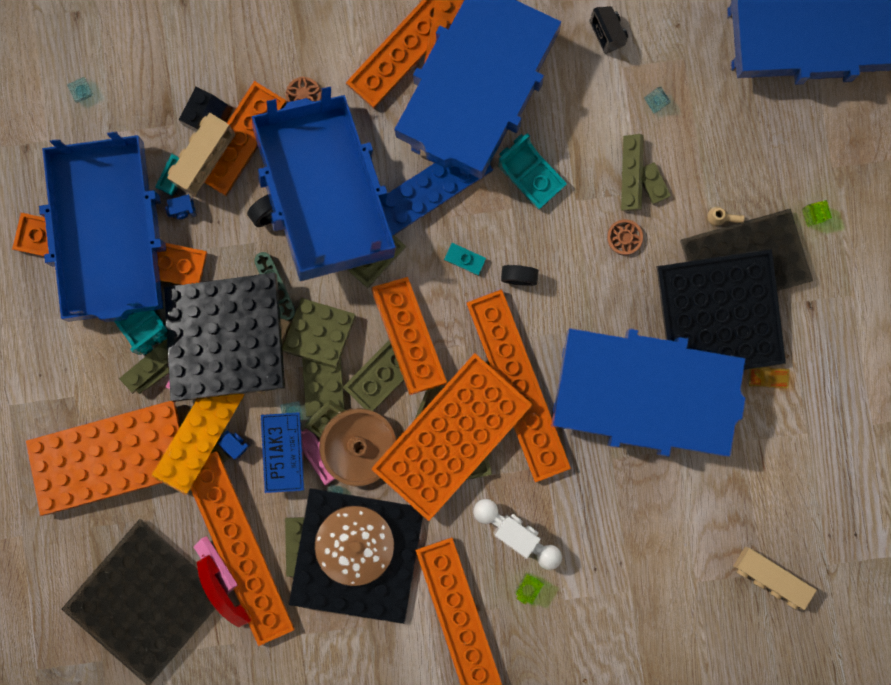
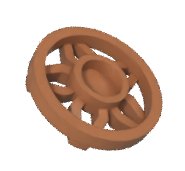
(303, 92)
(625, 237)

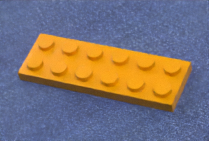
(195, 441)

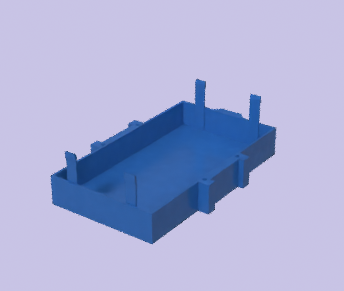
(811, 38)
(477, 83)
(322, 186)
(102, 228)
(649, 392)

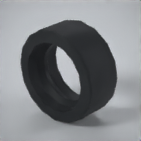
(261, 212)
(519, 275)

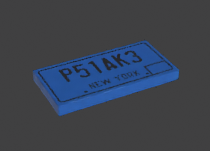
(282, 452)

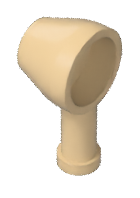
(715, 221)

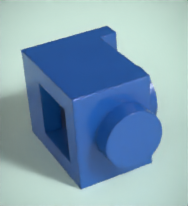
(180, 207)
(233, 444)

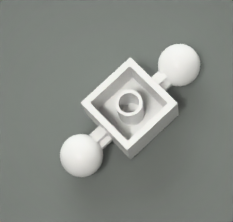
(517, 536)

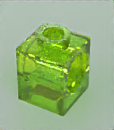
(816, 213)
(528, 580)

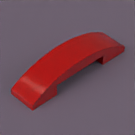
(217, 595)

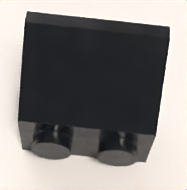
(608, 29)
(200, 105)

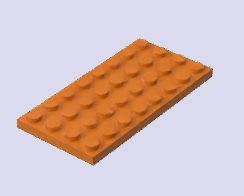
(451, 437)
(101, 457)

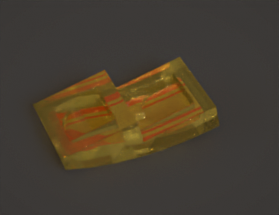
(769, 377)

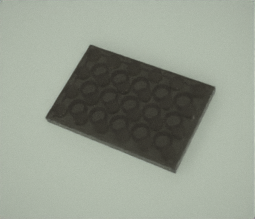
(770, 231)

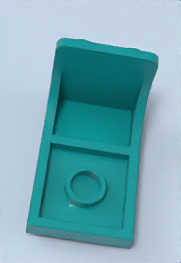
(530, 172)
(143, 331)

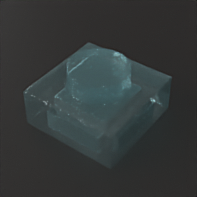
(80, 90)
(657, 99)
(293, 407)

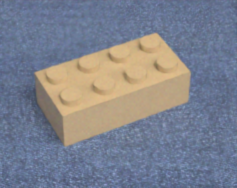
(201, 154)

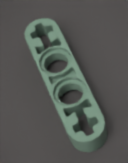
(281, 286)

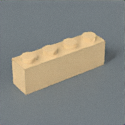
(774, 578)

